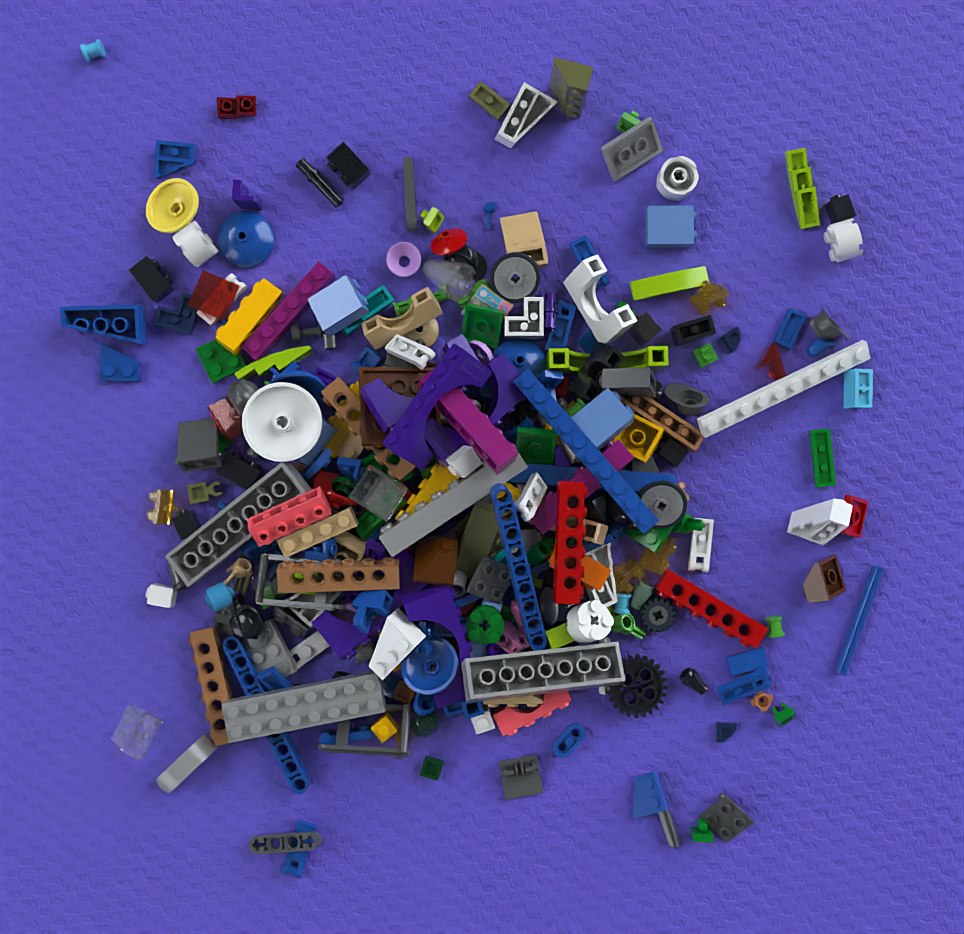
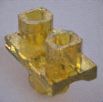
(708, 294)
(163, 506)
(624, 573)

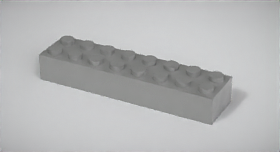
(445, 505)
(229, 528)
(542, 672)
(303, 706)

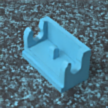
(858, 388)

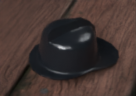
(470, 257)
(250, 627)

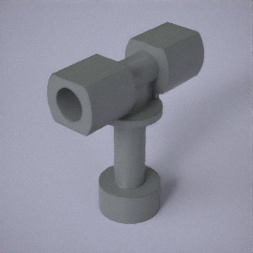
(329, 341)

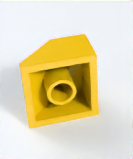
(641, 438)

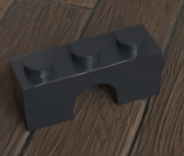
(585, 383)

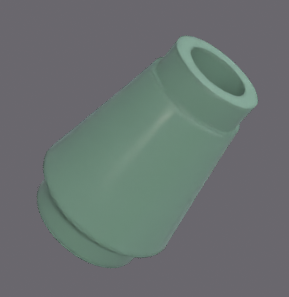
(641, 594)

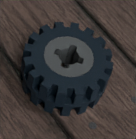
(650, 612)

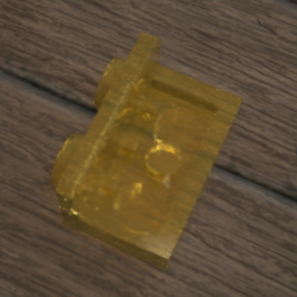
(658, 562)

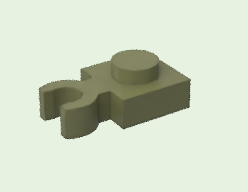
(201, 492)

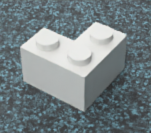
(530, 324)

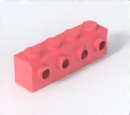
(289, 516)

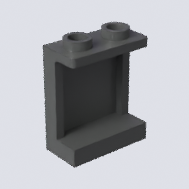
(198, 445)

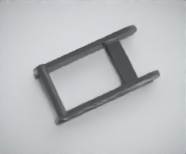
(320, 601)
(343, 735)

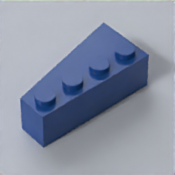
(115, 321)

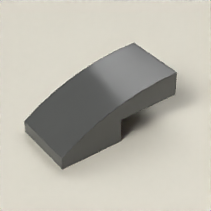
(223, 620)

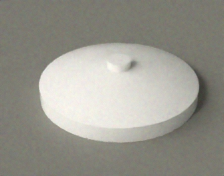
(282, 422)

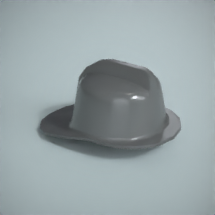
(826, 327)
(240, 393)
(688, 399)

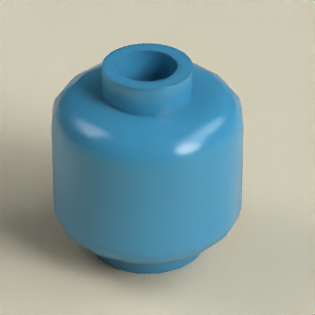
(219, 596)

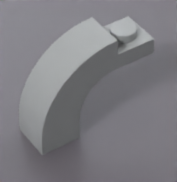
(185, 764)

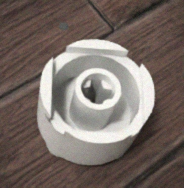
(677, 189)
(843, 240)
(195, 244)
(589, 622)

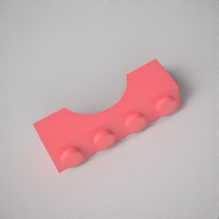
(512, 718)

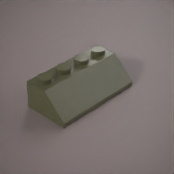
(569, 86)
(479, 539)

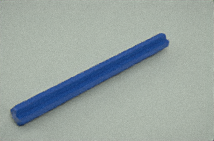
(859, 620)

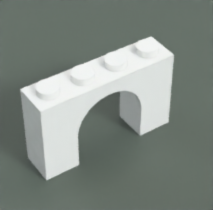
(581, 287)

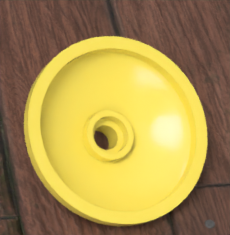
(172, 205)

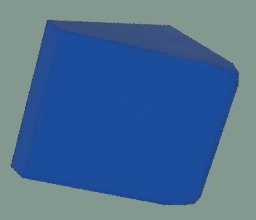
(587, 342)

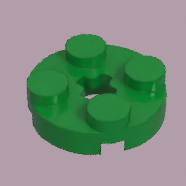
(480, 634)

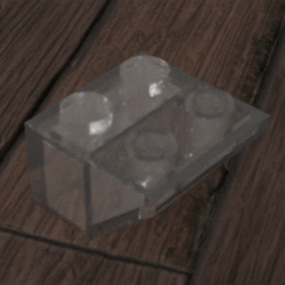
(378, 493)
(136, 731)

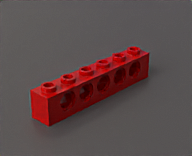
(573, 593)
(755, 630)

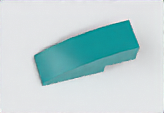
(377, 302)

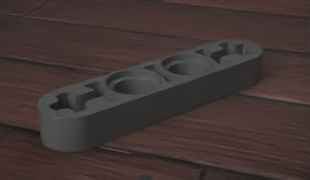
(410, 200)
(285, 845)

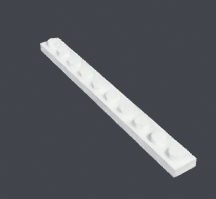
(783, 388)

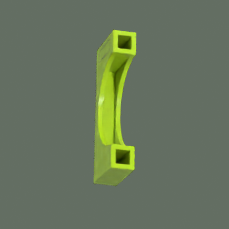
(571, 362)

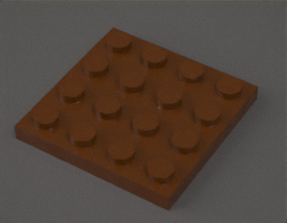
(398, 379)

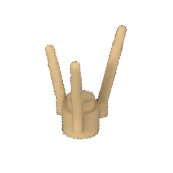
(240, 569)

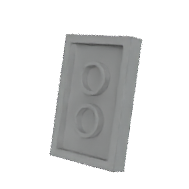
(632, 149)
(274, 653)

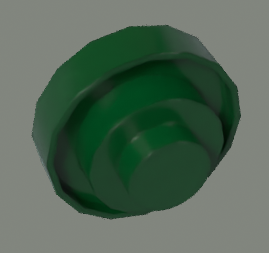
(343, 485)

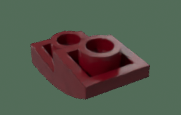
(237, 107)

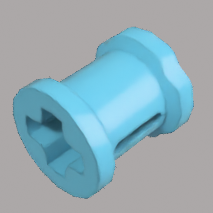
(93, 50)
(622, 603)

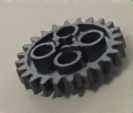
(639, 703)

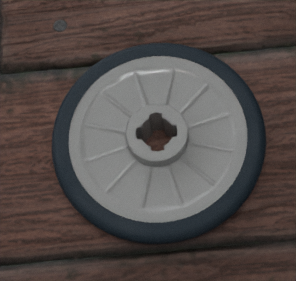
(524, 268)
(673, 498)

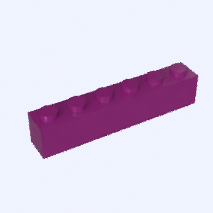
(287, 312)
(475, 428)
(545, 514)

